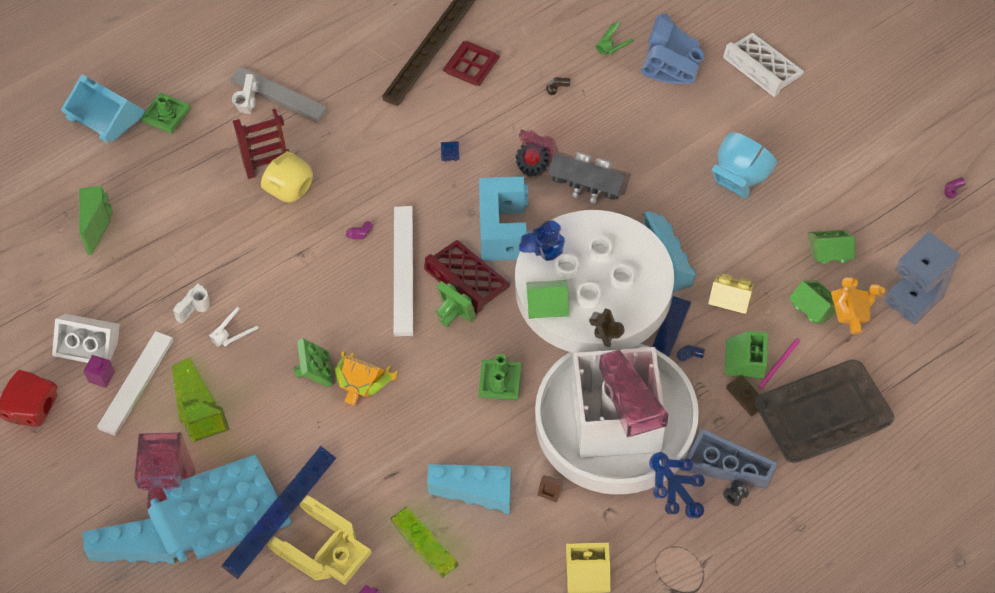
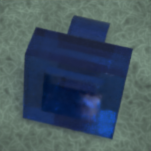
(450, 151)

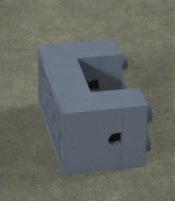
(925, 278)

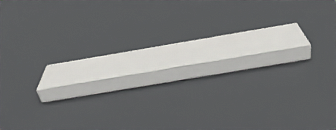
(135, 384)

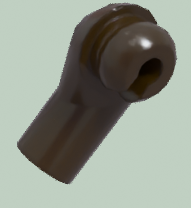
(552, 86)

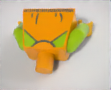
(361, 378)

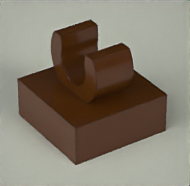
(550, 488)

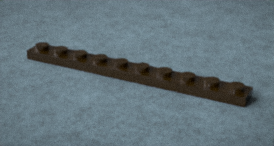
(426, 51)

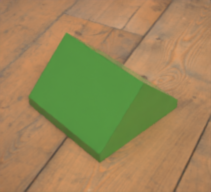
(547, 299)

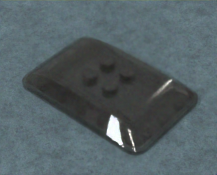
(824, 411)

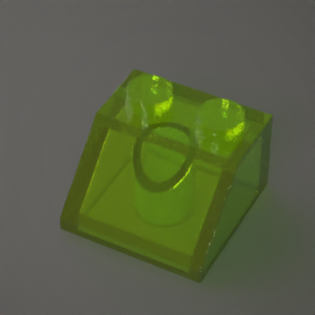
(202, 419)

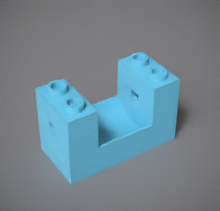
(498, 197)

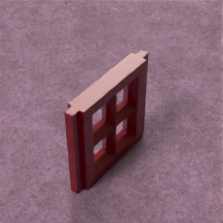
(458, 56)

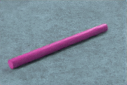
(779, 363)

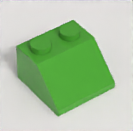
(832, 245)
(814, 301)

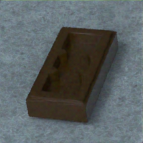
(744, 394)

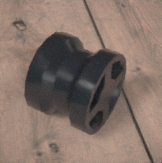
(736, 493)

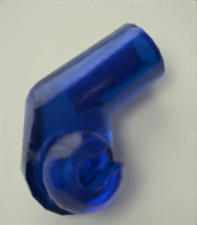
(689, 351)

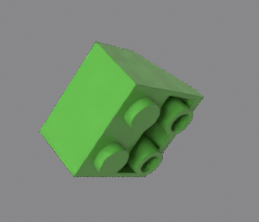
(746, 355)

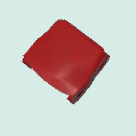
(27, 399)

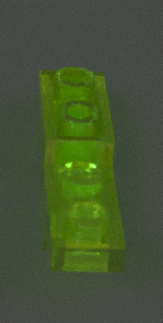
(423, 542)

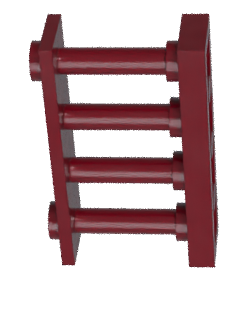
(245, 143)

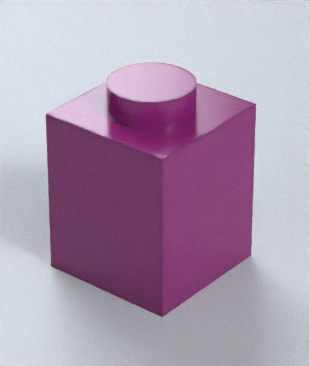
(99, 371)

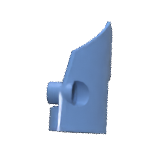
(671, 54)

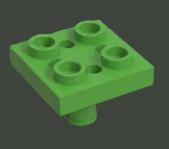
(165, 109)
(314, 363)

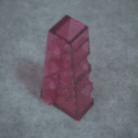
(632, 398)

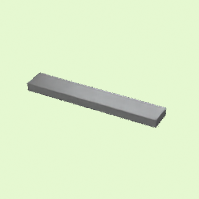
(282, 95)

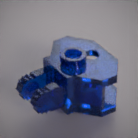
(543, 241)

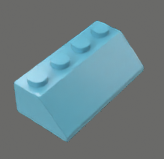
(683, 273)

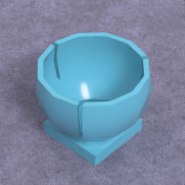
(738, 166)

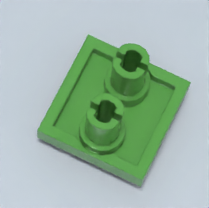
(453, 305)
(500, 379)

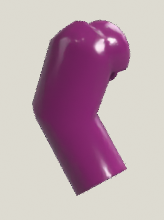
(951, 187)
(359, 232)

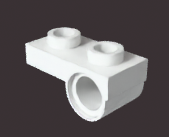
(247, 94)
(191, 303)

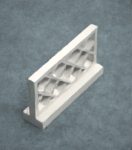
(757, 70)

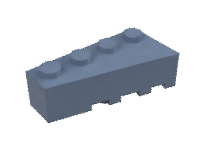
(728, 461)

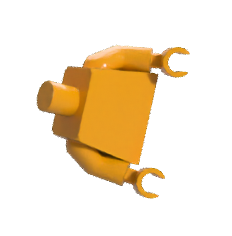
(854, 304)

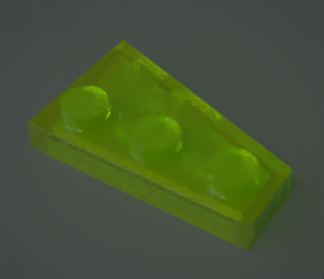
(189, 384)

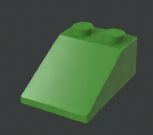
(93, 216)

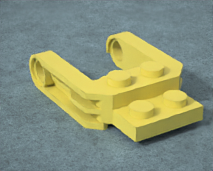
(339, 555)

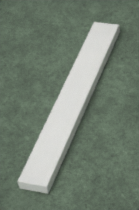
(403, 271)

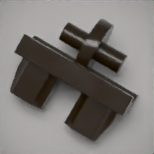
(606, 326)

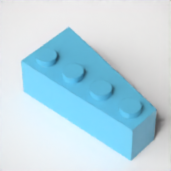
(473, 484)
(126, 542)

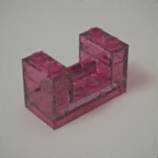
(161, 463)

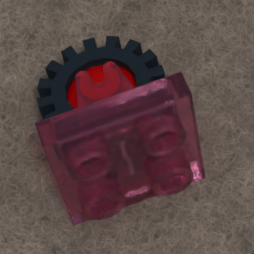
(534, 152)

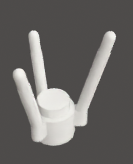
(220, 335)

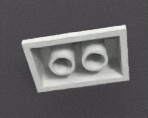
(82, 337)

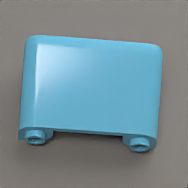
(101, 109)

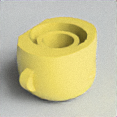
(287, 177)

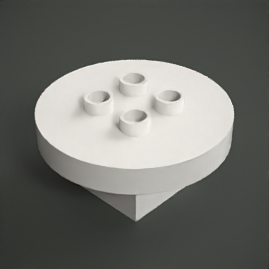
(606, 265)
(583, 431)

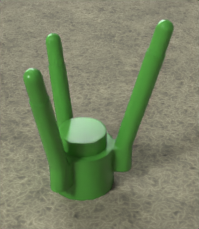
(605, 45)

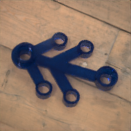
(675, 483)

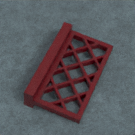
(443, 273)

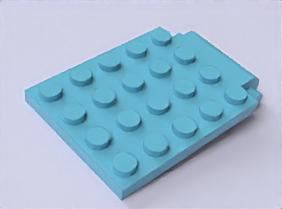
(213, 509)

